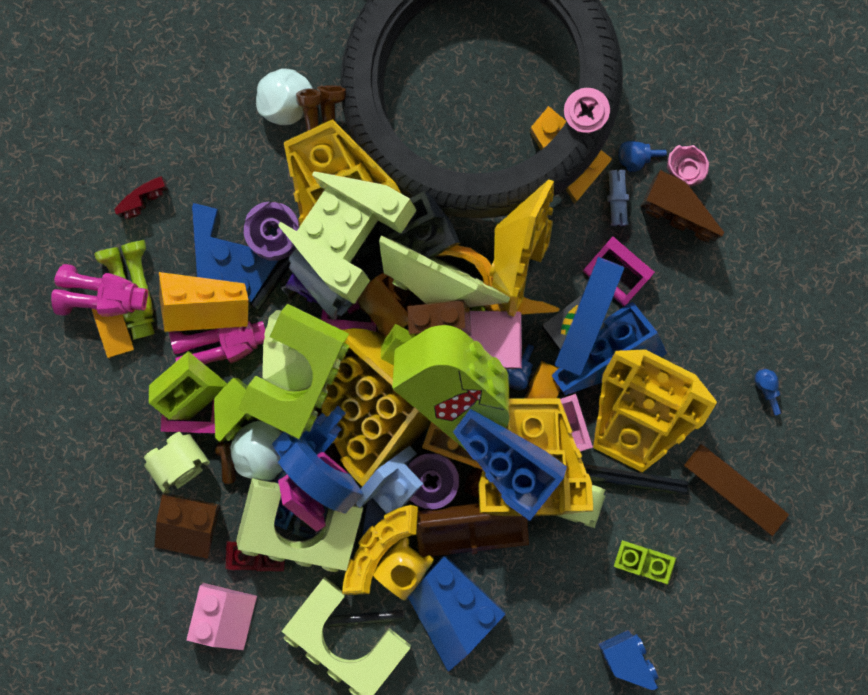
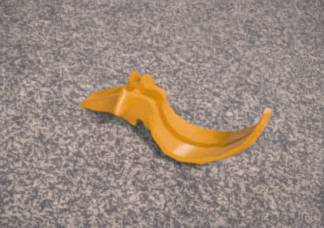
(483, 265)

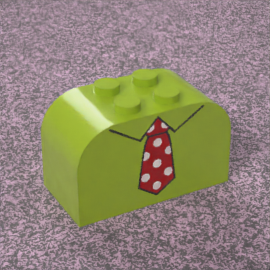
(448, 375)

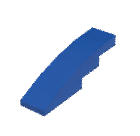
(589, 316)

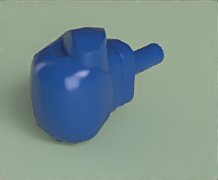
(635, 154)
(519, 377)
(768, 382)

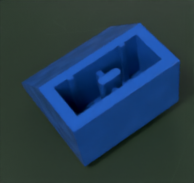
(626, 660)

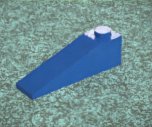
(514, 465)

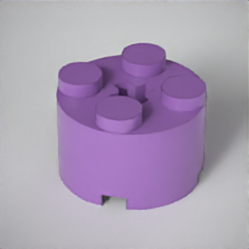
(256, 226)
(447, 483)

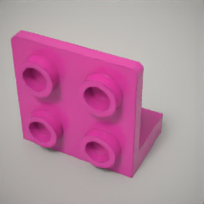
(301, 503)

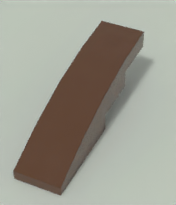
(736, 489)

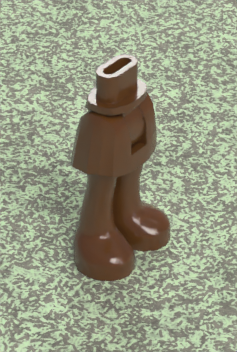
(326, 96)

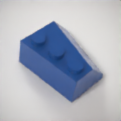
(453, 611)

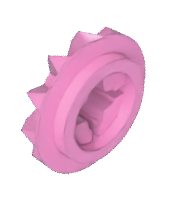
(588, 97)

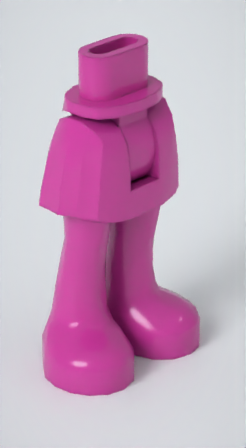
(114, 294)
(234, 342)

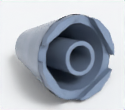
(327, 299)

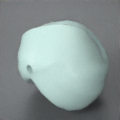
(277, 96)
(254, 452)

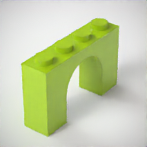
(322, 348)

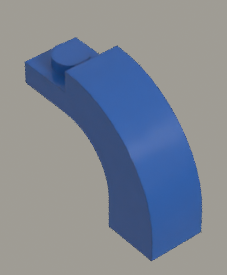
(314, 476)

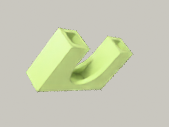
(328, 549)
(362, 674)

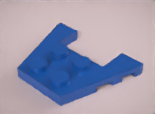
(225, 259)

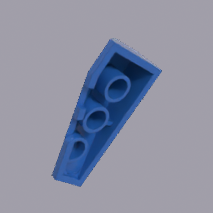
(622, 331)

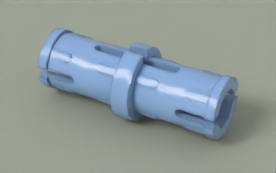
(618, 198)

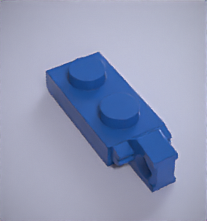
(324, 431)

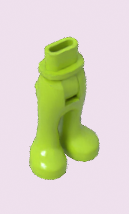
(139, 321)

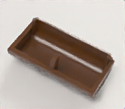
(467, 530)

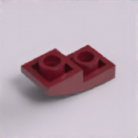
(134, 202)
(239, 561)

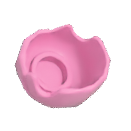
(688, 164)

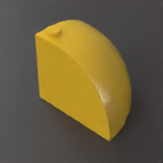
(376, 417)

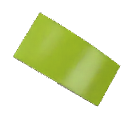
(645, 562)

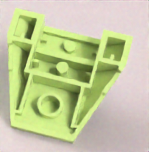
(433, 278)
(285, 365)

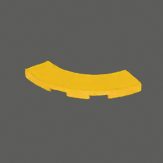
(374, 544)

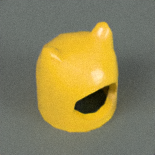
(402, 569)

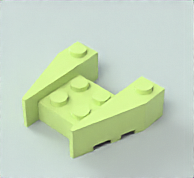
(341, 225)

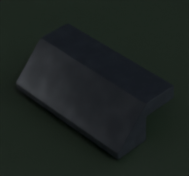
(426, 233)

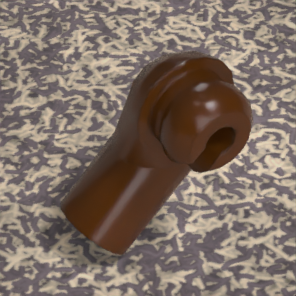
(228, 470)

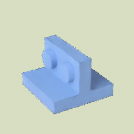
(392, 483)

